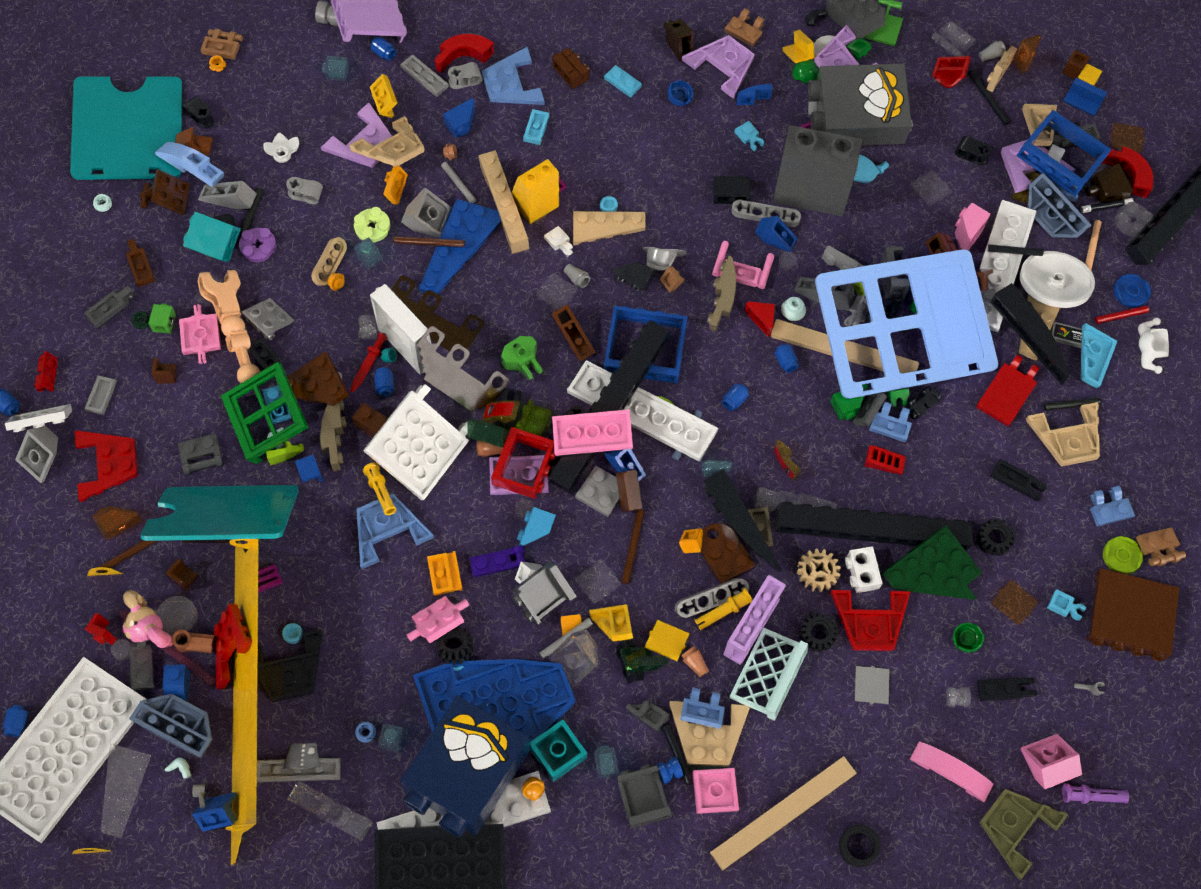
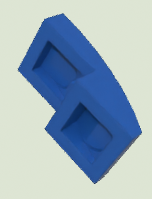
(748, 95)

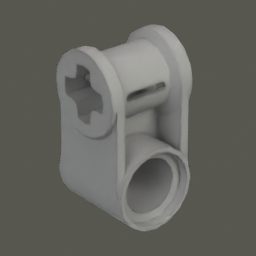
(465, 74)
(306, 191)

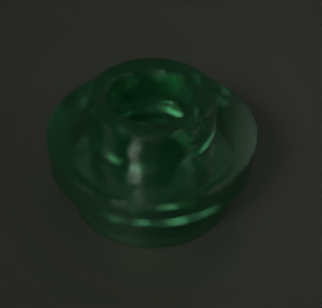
(140, 315)

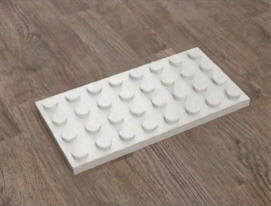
(64, 748)

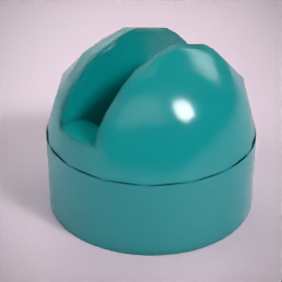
(389, 355)

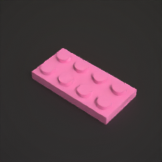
(592, 432)

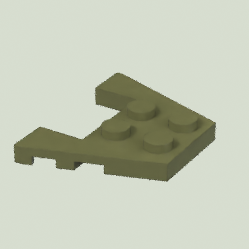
(1010, 820)

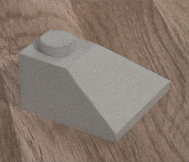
(427, 214)
(38, 452)

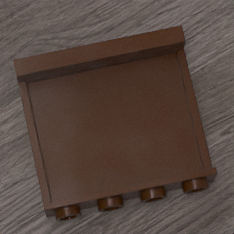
(1133, 614)

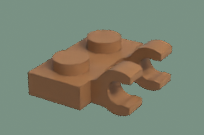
(741, 30)

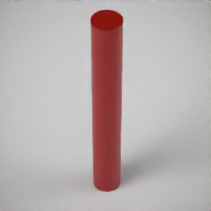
(1122, 314)

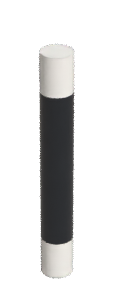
(1106, 205)

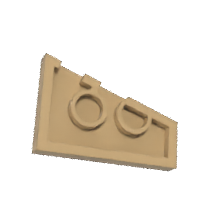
(1001, 68)
(1034, 116)

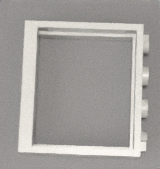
(399, 325)

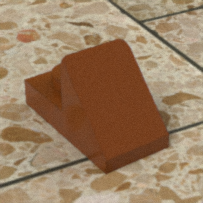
(199, 143)

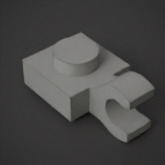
(859, 310)

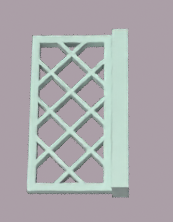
(786, 678)

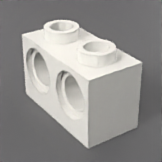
(868, 569)

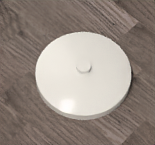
(1057, 279)

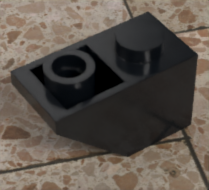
(635, 273)

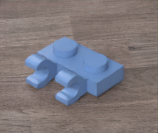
(891, 426)
(1111, 512)
(701, 712)

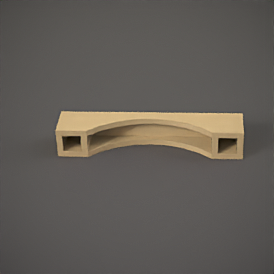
(504, 202)

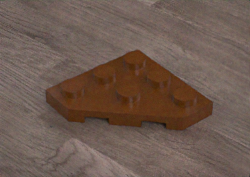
(318, 382)

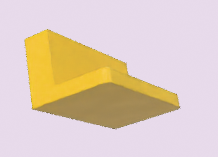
(801, 49)

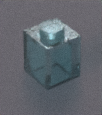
(336, 68)
(367, 253)
(391, 738)
(606, 762)

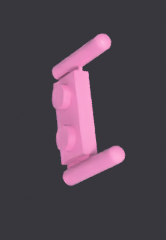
(745, 274)

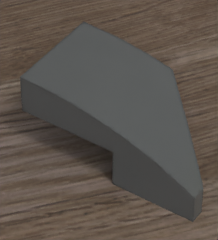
(649, 714)

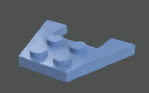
(504, 83)
(376, 526)

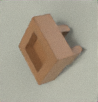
(671, 279)

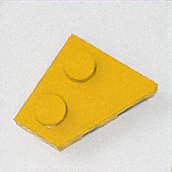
(613, 622)

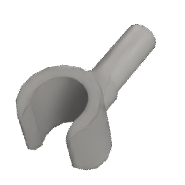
(1093, 688)
(199, 791)

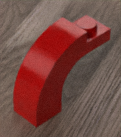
(463, 45)
(1136, 168)

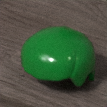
(805, 71)
(971, 635)

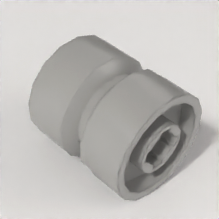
(325, 13)

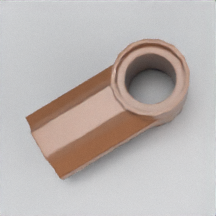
(195, 642)

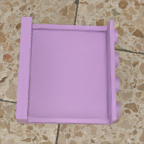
(369, 18)

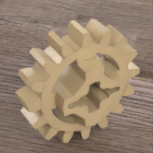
(828, 577)

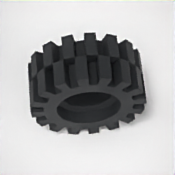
(988, 545)
(824, 621)
(457, 654)

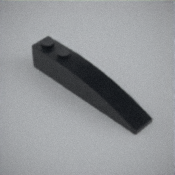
(1031, 329)
(737, 515)

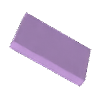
(521, 470)

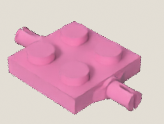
(199, 334)
(437, 619)

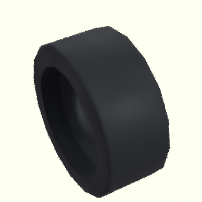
(871, 834)

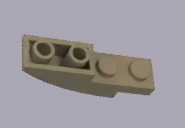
(725, 290)
(331, 429)

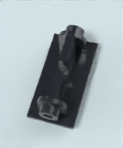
(928, 397)
(630, 676)

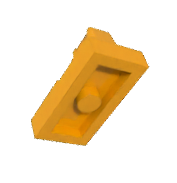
(395, 184)

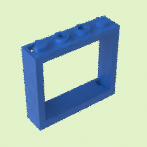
(1051, 167)
(643, 316)

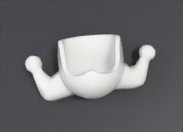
(1152, 344)

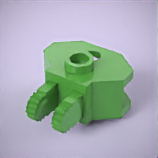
(521, 356)

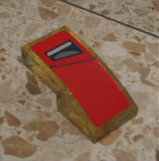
(501, 410)
(783, 455)

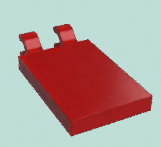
(1008, 392)

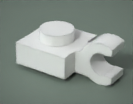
(558, 239)

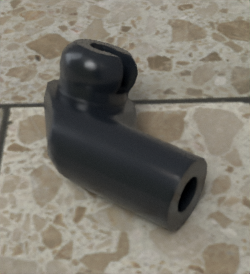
(815, 14)

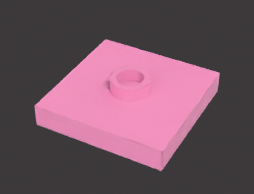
(715, 790)

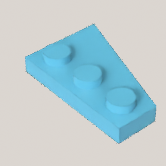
(1095, 355)

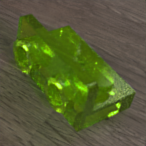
(534, 419)

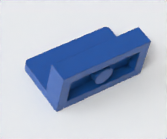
(1085, 97)
(216, 812)

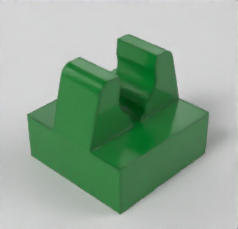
(859, 48)
(895, 394)

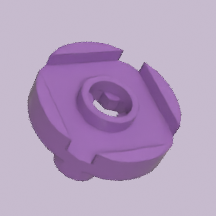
(254, 235)

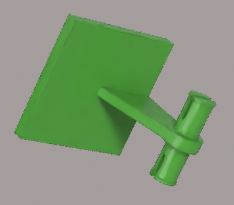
(889, 32)

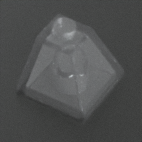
(577, 655)

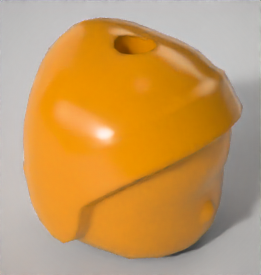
(533, 788)

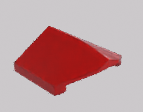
(951, 70)

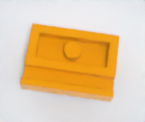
(444, 573)

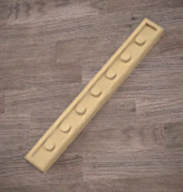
(819, 342)
(782, 813)

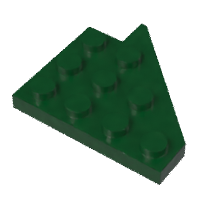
(935, 568)

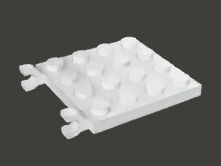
(417, 444)

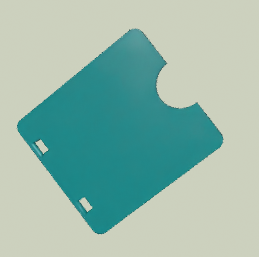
(123, 129)
(222, 513)

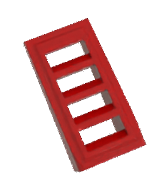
(876, 464)

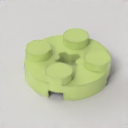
(368, 216)

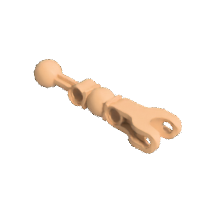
(228, 312)

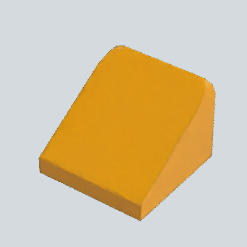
(691, 540)
(569, 622)

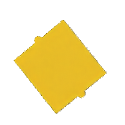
(667, 640)

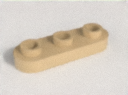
(334, 258)

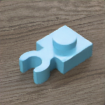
(748, 133)
(1063, 604)

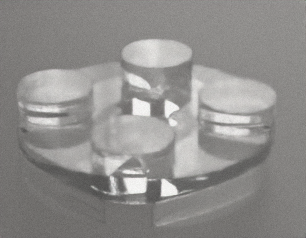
(1134, 211)

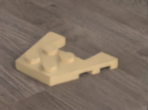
(395, 149)
(1071, 443)
(708, 744)

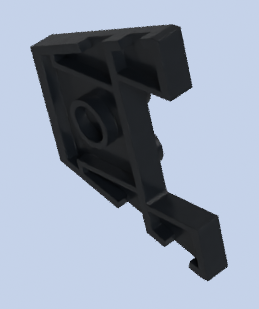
(292, 675)

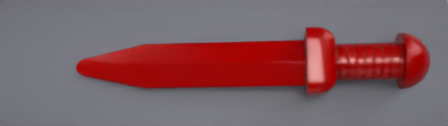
(374, 351)

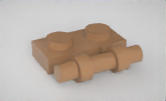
(221, 47)
(1159, 541)

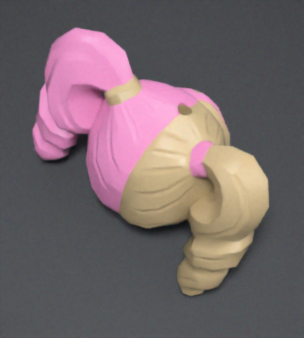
(149, 623)

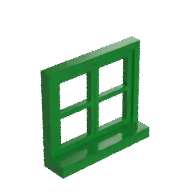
(240, 423)

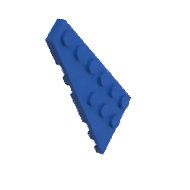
(466, 223)

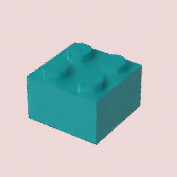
(558, 750)

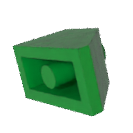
(845, 407)

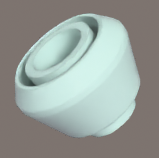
(793, 309)

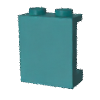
(211, 237)

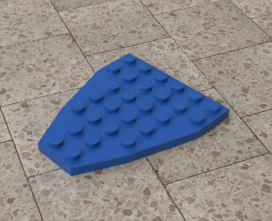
(515, 691)

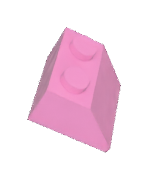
(970, 225)
(1052, 761)

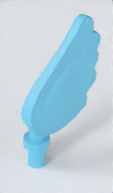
(867, 170)

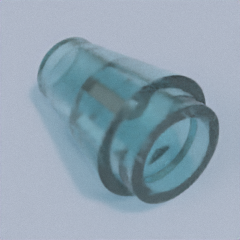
(712, 466)

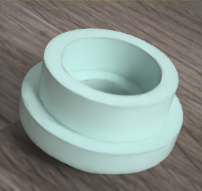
(100, 199)

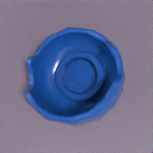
(680, 93)

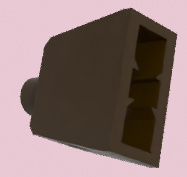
(679, 37)
(1110, 185)

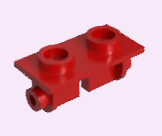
(47, 367)

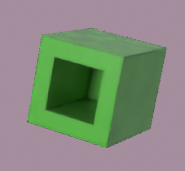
(162, 318)

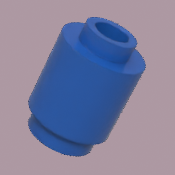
(383, 48)
(787, 358)
(384, 382)
(735, 397)
(8, 403)
(15, 721)

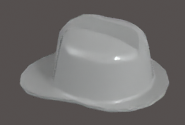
(661, 258)

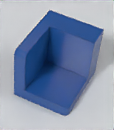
(308, 469)

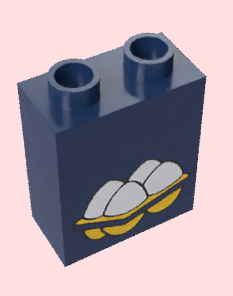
(464, 767)

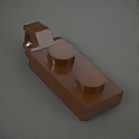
(139, 264)

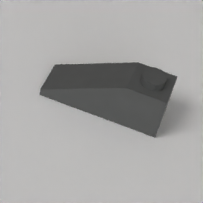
(842, 294)

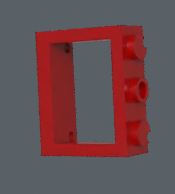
(514, 436)

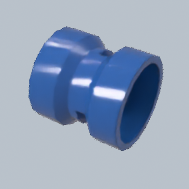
(669, 770)

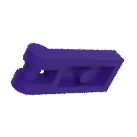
(497, 561)

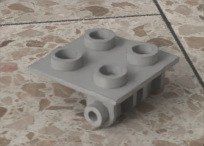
(267, 318)

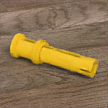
(377, 482)
(732, 605)

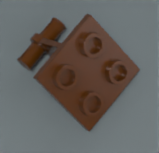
(166, 192)

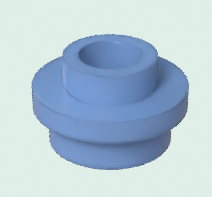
(362, 726)

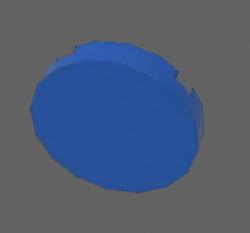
(1128, 295)

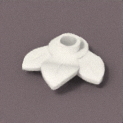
(280, 146)

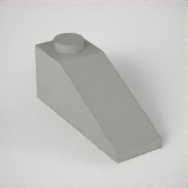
(228, 194)

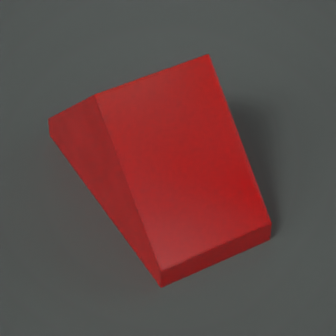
(762, 315)

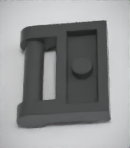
(197, 449)

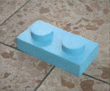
(623, 81)
(536, 127)

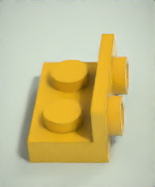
(383, 96)

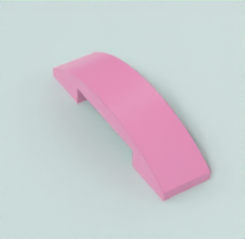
(953, 770)

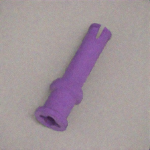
(1086, 794)

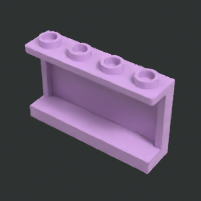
(754, 620)

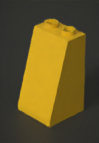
(537, 191)

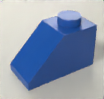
(460, 118)
(776, 233)
(624, 461)
(177, 681)

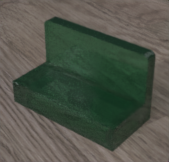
(487, 432)
(641, 659)

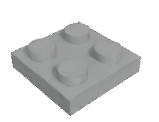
(599, 491)

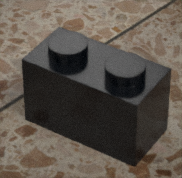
(730, 189)

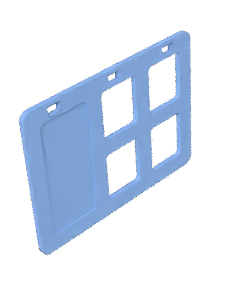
(947, 313)

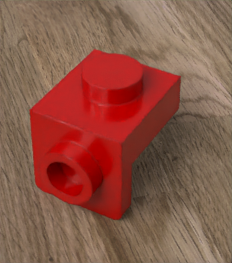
(97, 627)

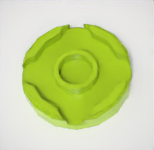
(1118, 560)

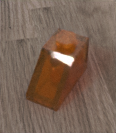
(115, 521)

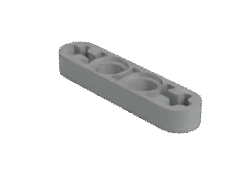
(766, 211)
(710, 593)

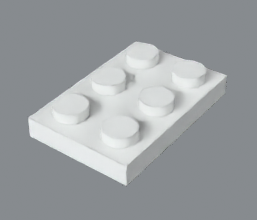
(38, 418)

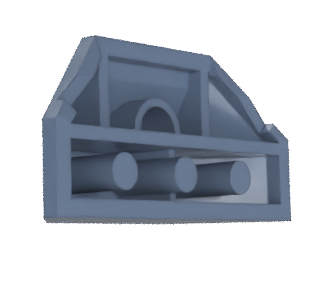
(1054, 210)
(175, 722)

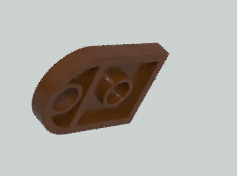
(725, 553)

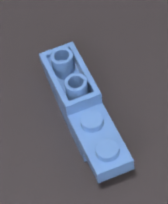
(190, 160)

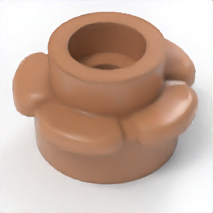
(450, 151)

